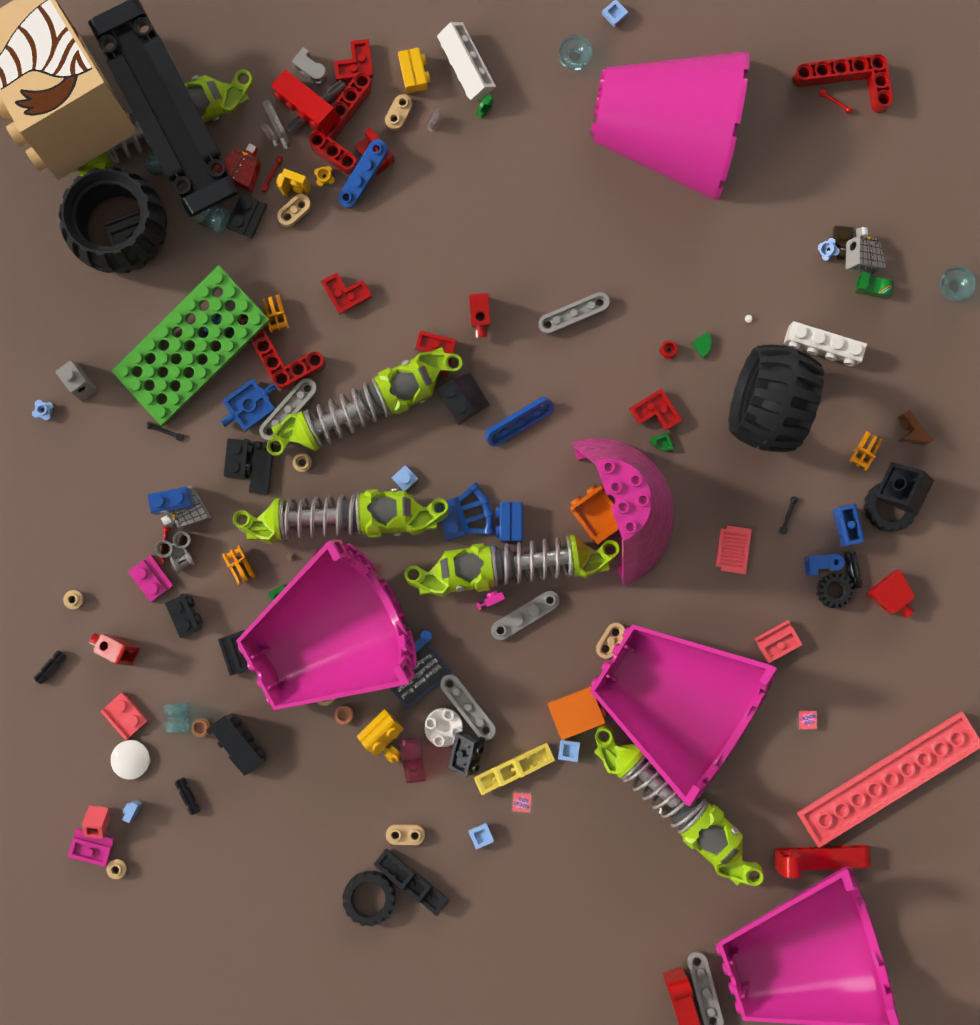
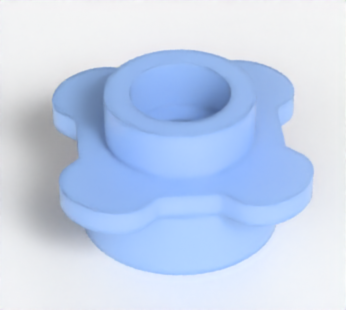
(822, 247)
(46, 414)

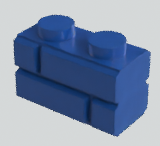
(170, 500)
(510, 521)
(848, 525)

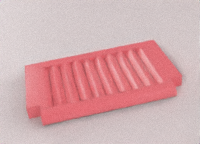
(733, 549)

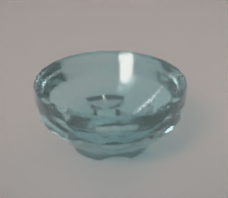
(577, 44)
(964, 279)

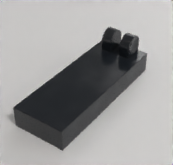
(260, 468)

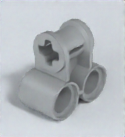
(177, 552)

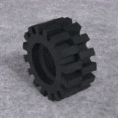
(846, 587)

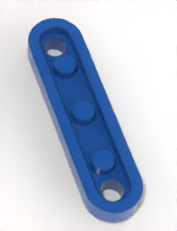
(363, 173)
(519, 421)

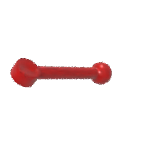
(823, 93)
(264, 187)
(166, 530)

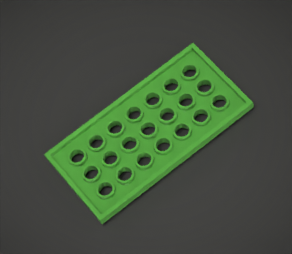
(203, 346)

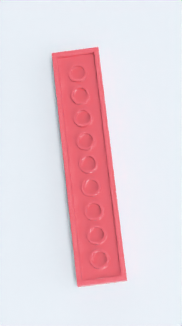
(889, 779)

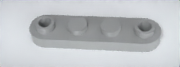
(573, 313)
(293, 403)
(525, 615)
(467, 707)
(704, 989)

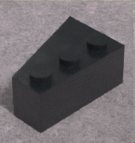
(237, 743)

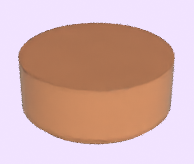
(344, 714)

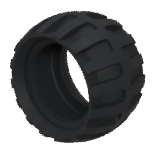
(84, 197)
(776, 398)

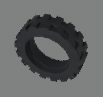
(877, 520)
(354, 913)

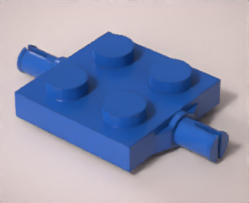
(249, 405)

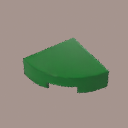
(485, 106)
(703, 344)
(662, 442)

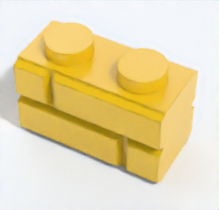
(413, 71)
(380, 733)

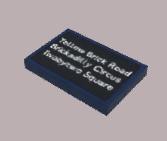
(428, 674)

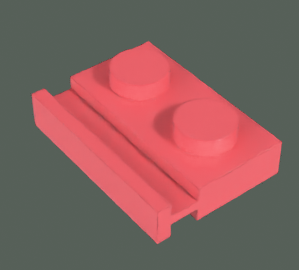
(778, 641)
(124, 716)

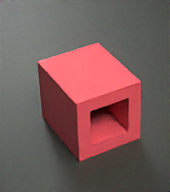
(96, 822)

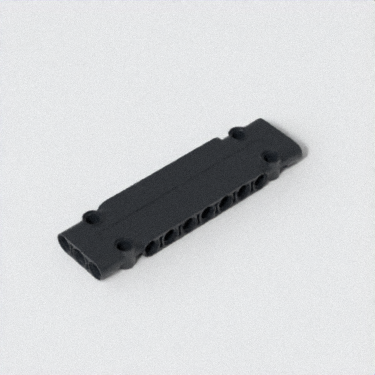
(163, 106)

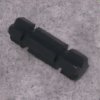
(853, 569)
(49, 667)
(187, 796)

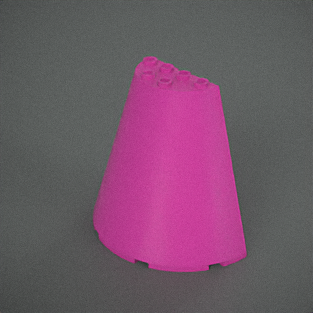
(675, 116)
(641, 502)
(330, 633)
(681, 703)
(811, 960)

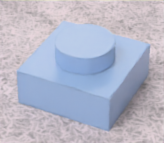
(614, 13)
(405, 478)
(568, 750)
(131, 811)
(481, 835)

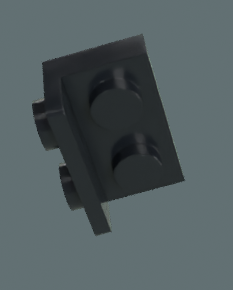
(238, 458)
(183, 615)
(466, 754)

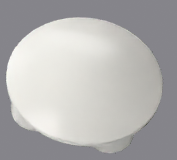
(442, 726)
(130, 759)

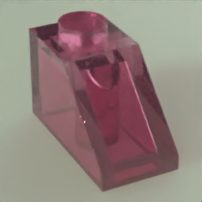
(412, 760)

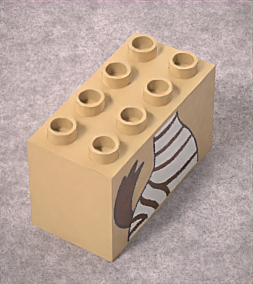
(55, 89)

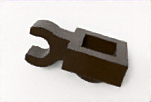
(842, 235)

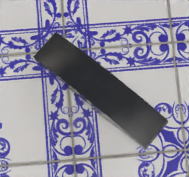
(411, 882)

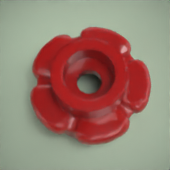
(671, 345)

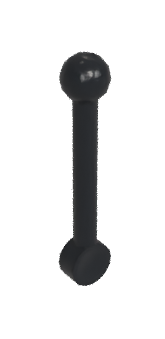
(149, 425)
(783, 530)

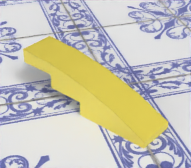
(514, 768)

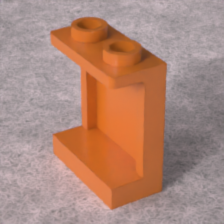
(595, 514)
(576, 713)

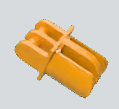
(275, 316)
(865, 452)
(238, 564)

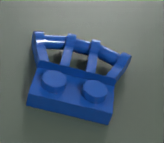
(457, 525)

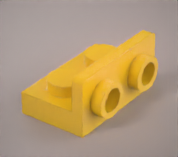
(290, 179)

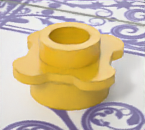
(319, 172)
(392, 754)

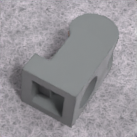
(313, 71)

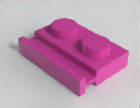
(151, 578)
(492, 598)
(91, 849)

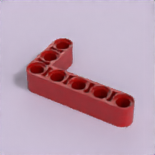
(850, 73)
(349, 108)
(282, 370)
(792, 860)
(681, 996)

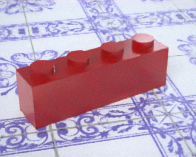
(305, 102)

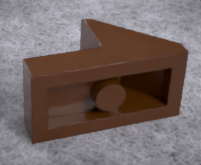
(917, 433)

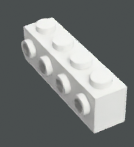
(466, 61)
(825, 344)

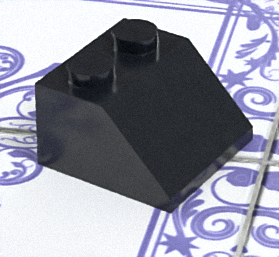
(463, 397)
(904, 487)

